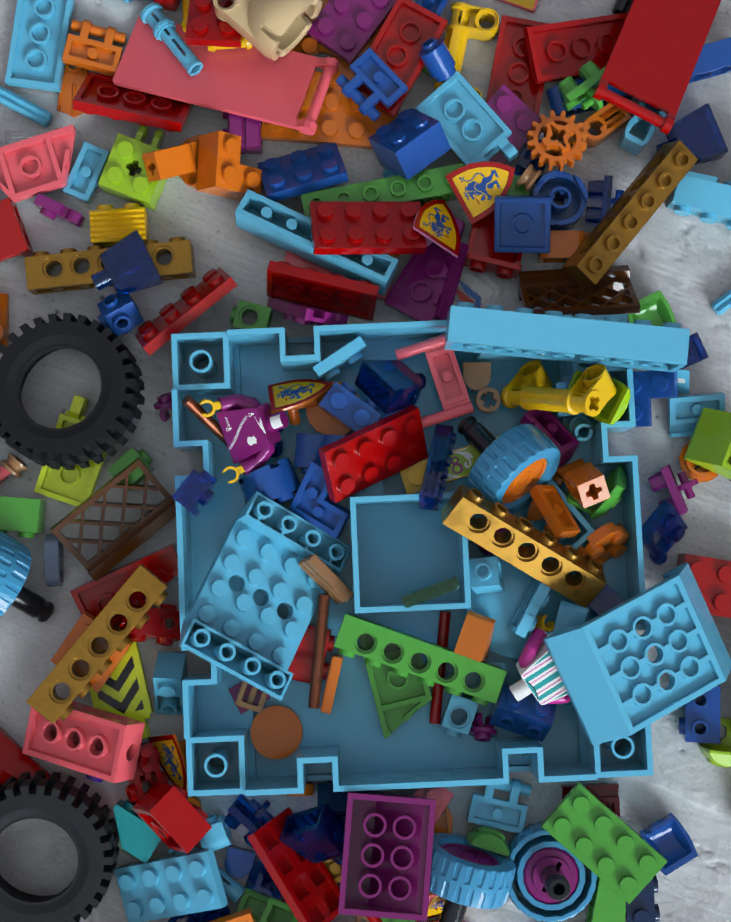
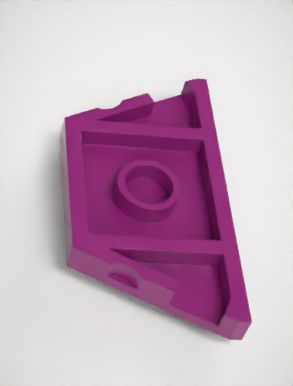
(306, 314)

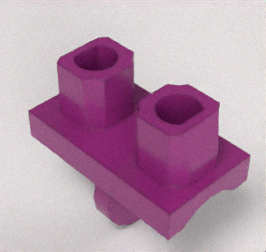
(666, 478)

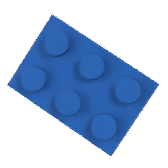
(303, 172)

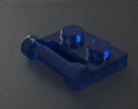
(668, 527)

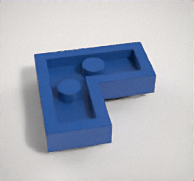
(649, 386)
(314, 505)

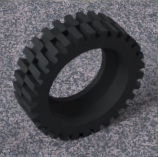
(106, 421)
(85, 825)

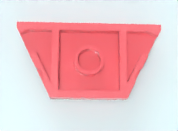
(37, 164)

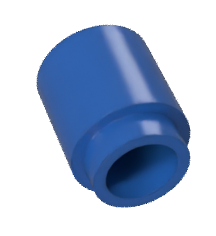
(437, 59)

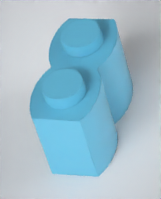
(638, 132)

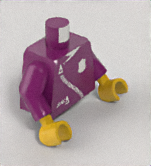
(247, 429)

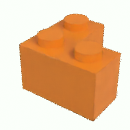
(220, 167)

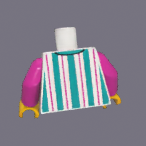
(538, 669)

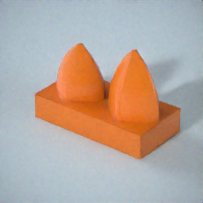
(550, 506)

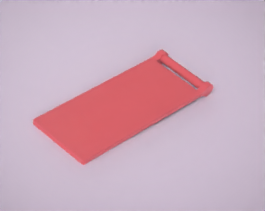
(230, 79)

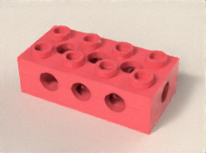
(87, 742)

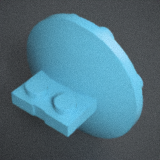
(516, 609)

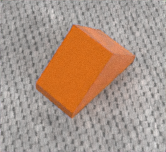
(475, 637)

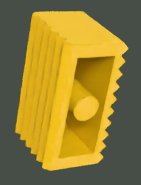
(112, 225)

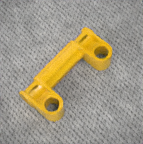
(468, 28)
(533, 391)

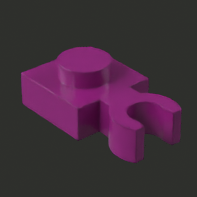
(51, 209)

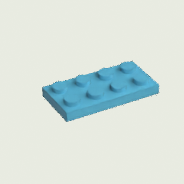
(39, 44)
(171, 886)

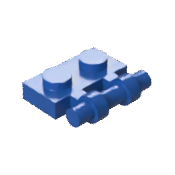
(379, 80)

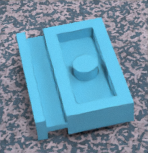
(349, 354)
(686, 409)

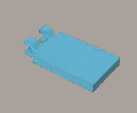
(468, 122)

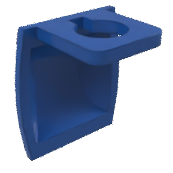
(671, 841)

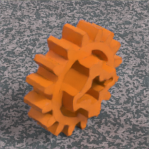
(551, 151)

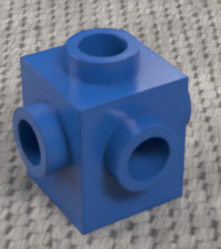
(119, 313)

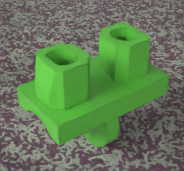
(576, 94)

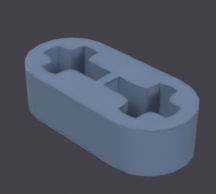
(53, 561)

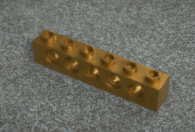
(630, 213)
(40, 264)
(578, 587)
(45, 697)

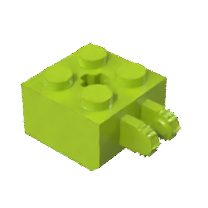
(126, 158)

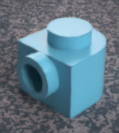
(219, 835)

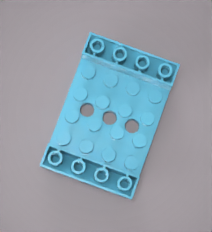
(264, 555)
(608, 662)

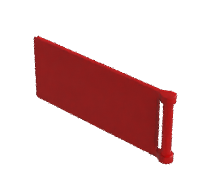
(656, 56)

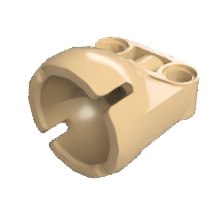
(270, 25)

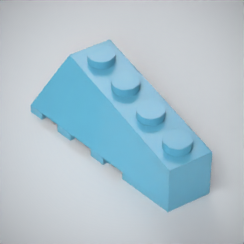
(702, 197)

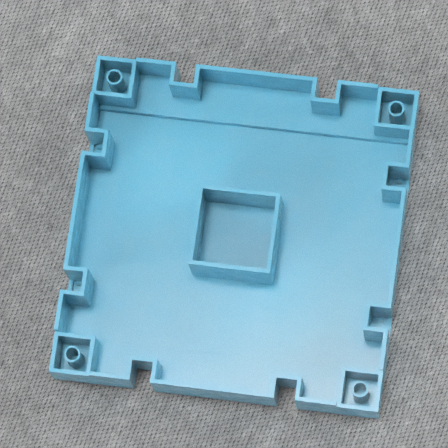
(391, 555)

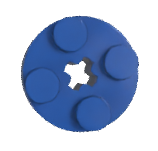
(568, 189)
(273, 481)

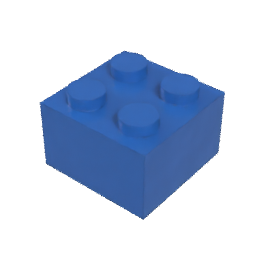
(409, 143)

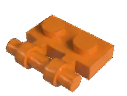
(92, 54)

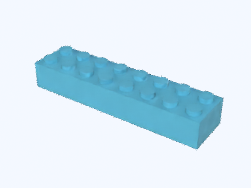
(566, 338)

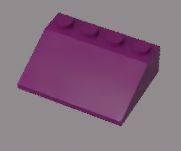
(387, 855)

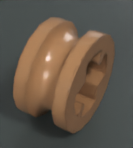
(529, 177)
(496, 397)
(14, 465)

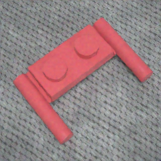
(445, 376)

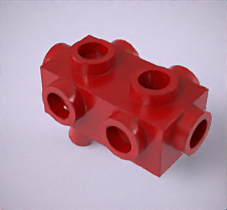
(155, 625)
(146, 771)

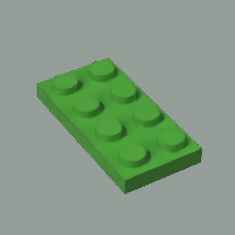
(604, 842)

